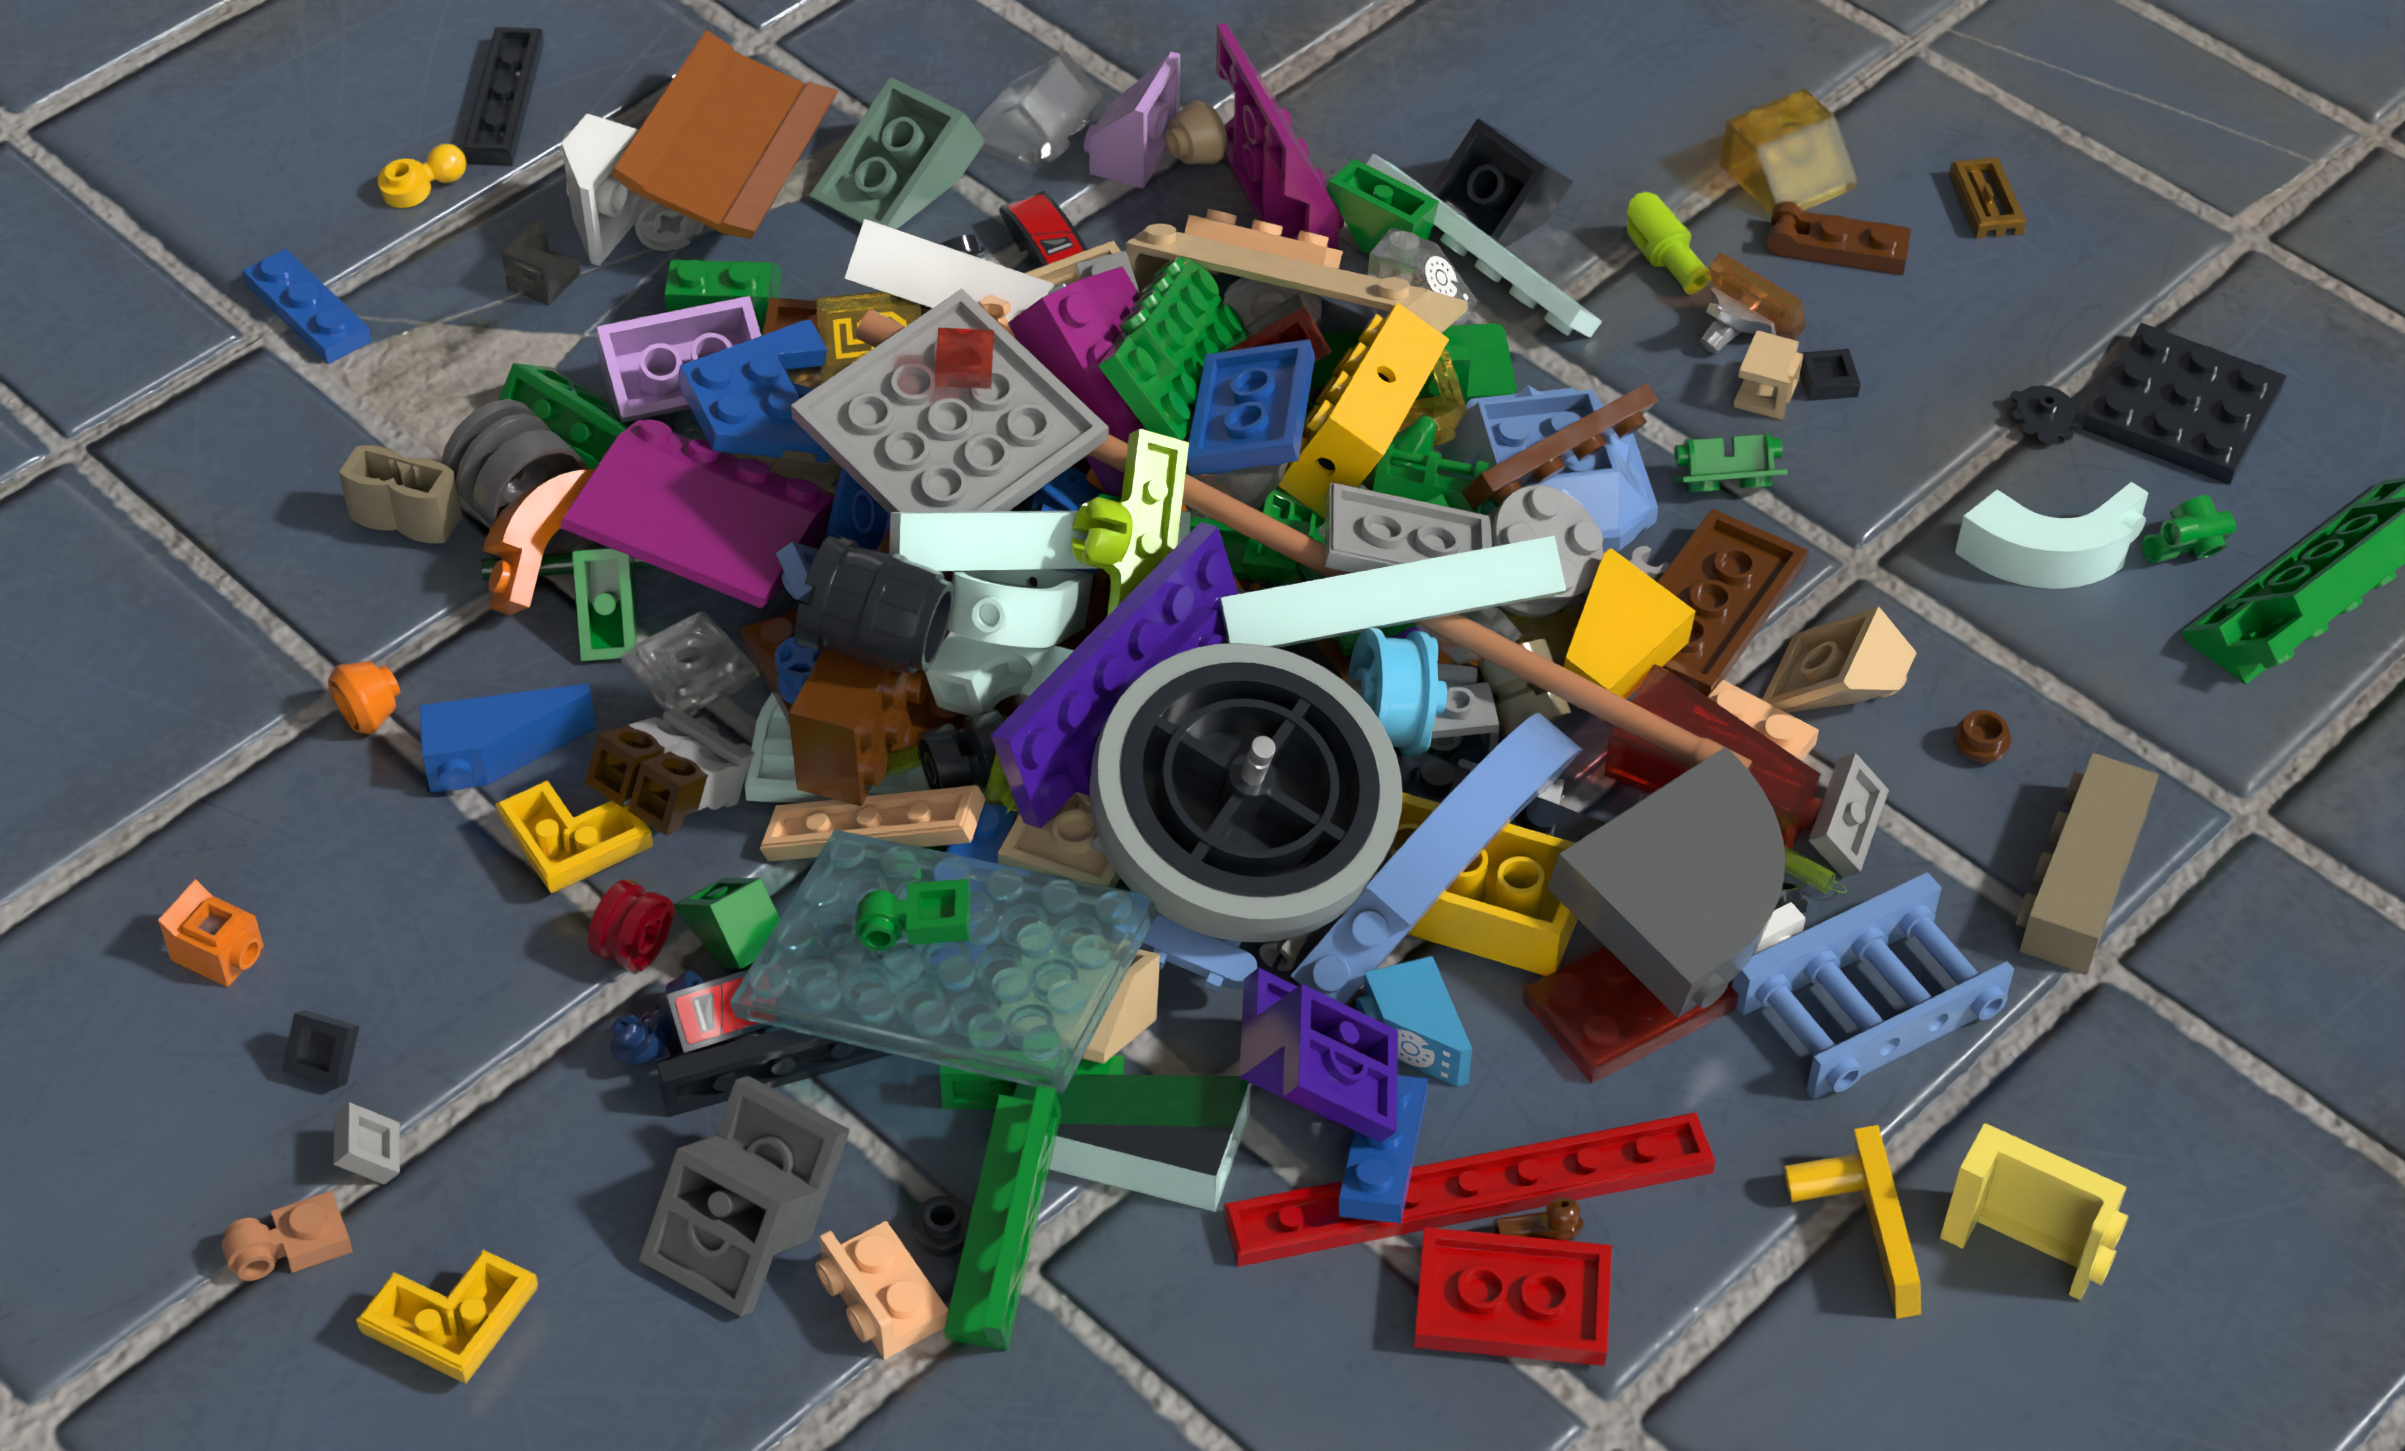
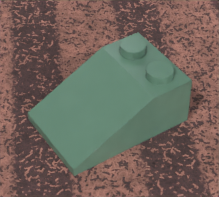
(898, 158)

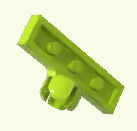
(1143, 527)

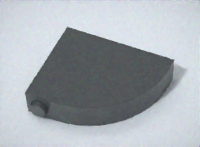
(1681, 881)

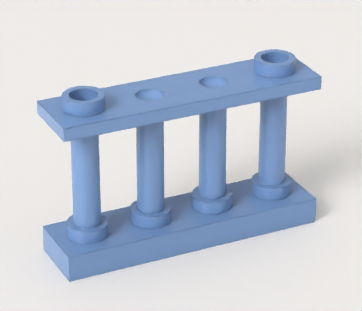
(1865, 935)

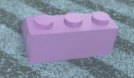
(645, 353)

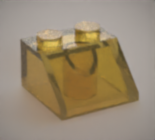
(1788, 153)

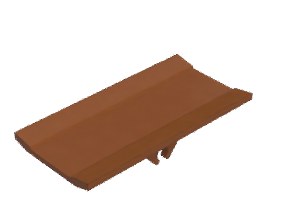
(723, 138)

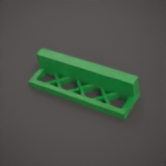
(567, 409)
(1003, 1220)

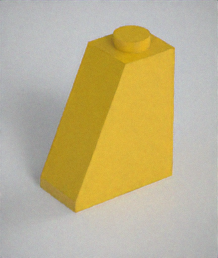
(1626, 627)

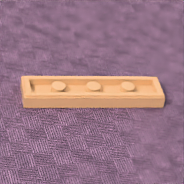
(906, 818)

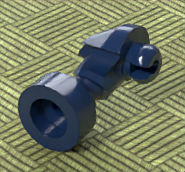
(645, 1038)

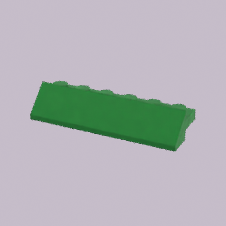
(2306, 586)

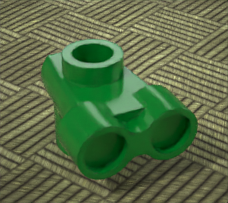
(2193, 528)

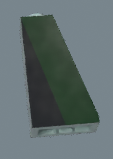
(1151, 1132)

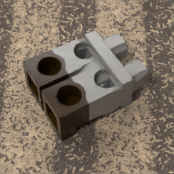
(668, 768)

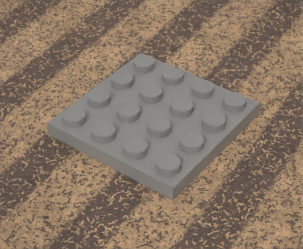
(948, 445)

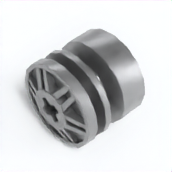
(503, 454)

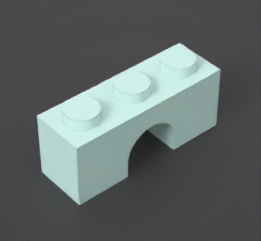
(977, 674)

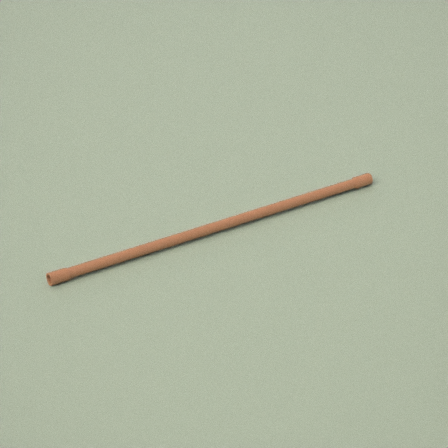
(1456, 628)

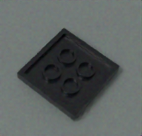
(2184, 403)

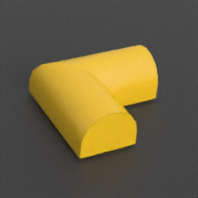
(568, 847)
(453, 1330)

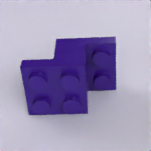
(1319, 1054)

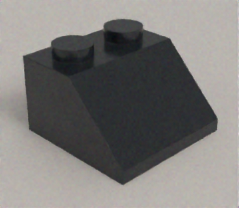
(1500, 184)

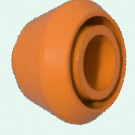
(364, 694)

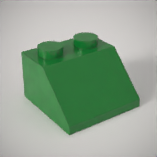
(708, 282)

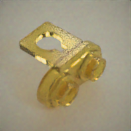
(1445, 409)

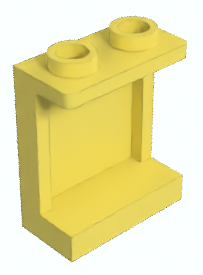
(2039, 1203)

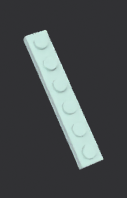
(1498, 262)

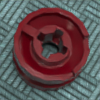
(630, 925)

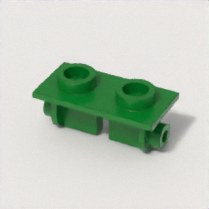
(1750, 461)

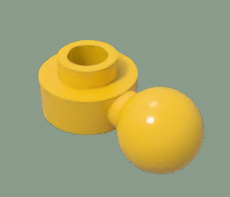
(408, 181)

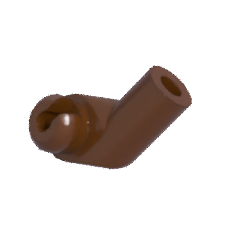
(1559, 1222)

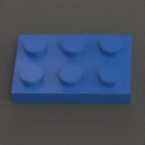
(1251, 408)

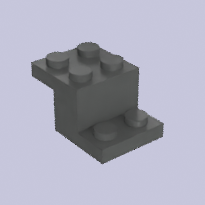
(744, 1195)

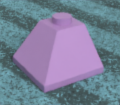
(1133, 128)

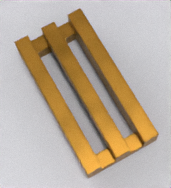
(1991, 219)

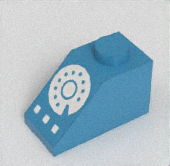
(1419, 1006)

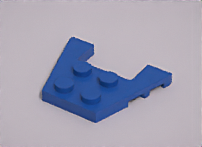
(747, 397)

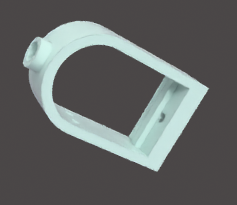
(1011, 612)

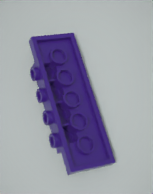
(1054, 732)

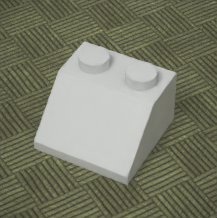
(595, 196)

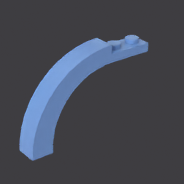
(1436, 856)

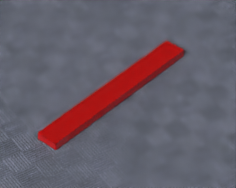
(1477, 1188)

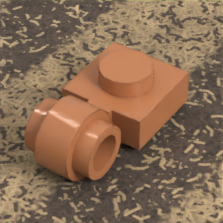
(303, 1232)

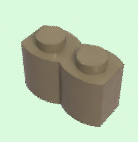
(400, 494)

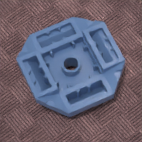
(1607, 484)

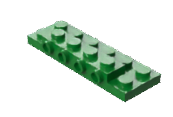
(1165, 344)

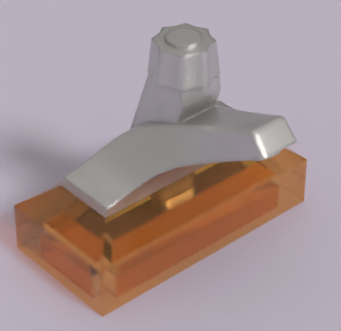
(1748, 304)

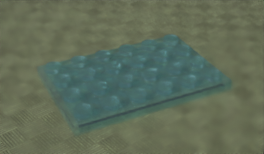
(1002, 1005)

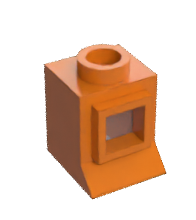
(210, 935)

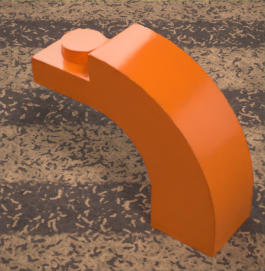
(522, 535)

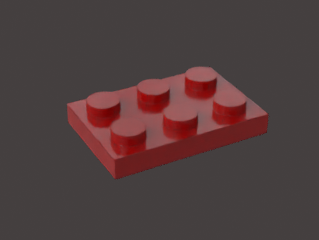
(1514, 1296)

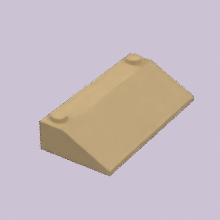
(1162, 243)

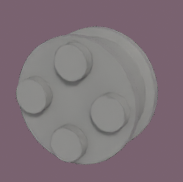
(1547, 512)

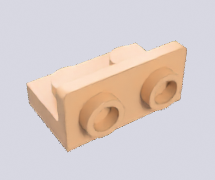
(882, 1288)

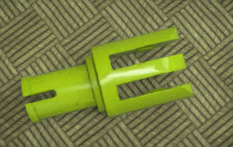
(1665, 241)

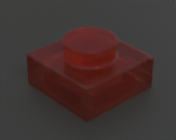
(964, 358)

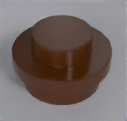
(1983, 736)

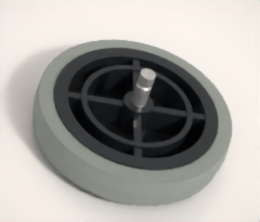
(1245, 792)

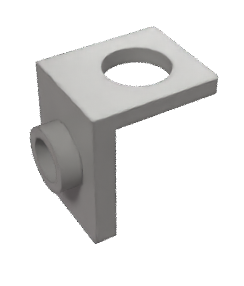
(1469, 712)

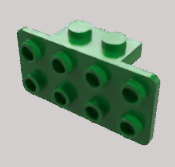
(1476, 351)

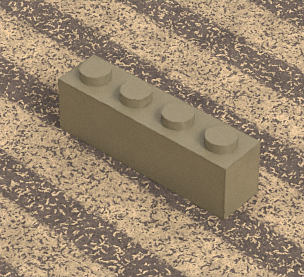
(2087, 864)

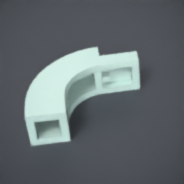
(2048, 550)

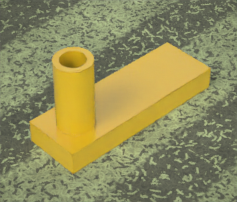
(1871, 1173)

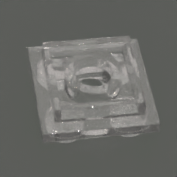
(688, 687)

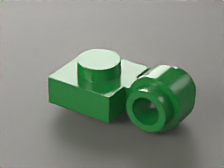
(929, 915)

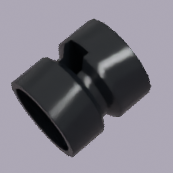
(944, 745)

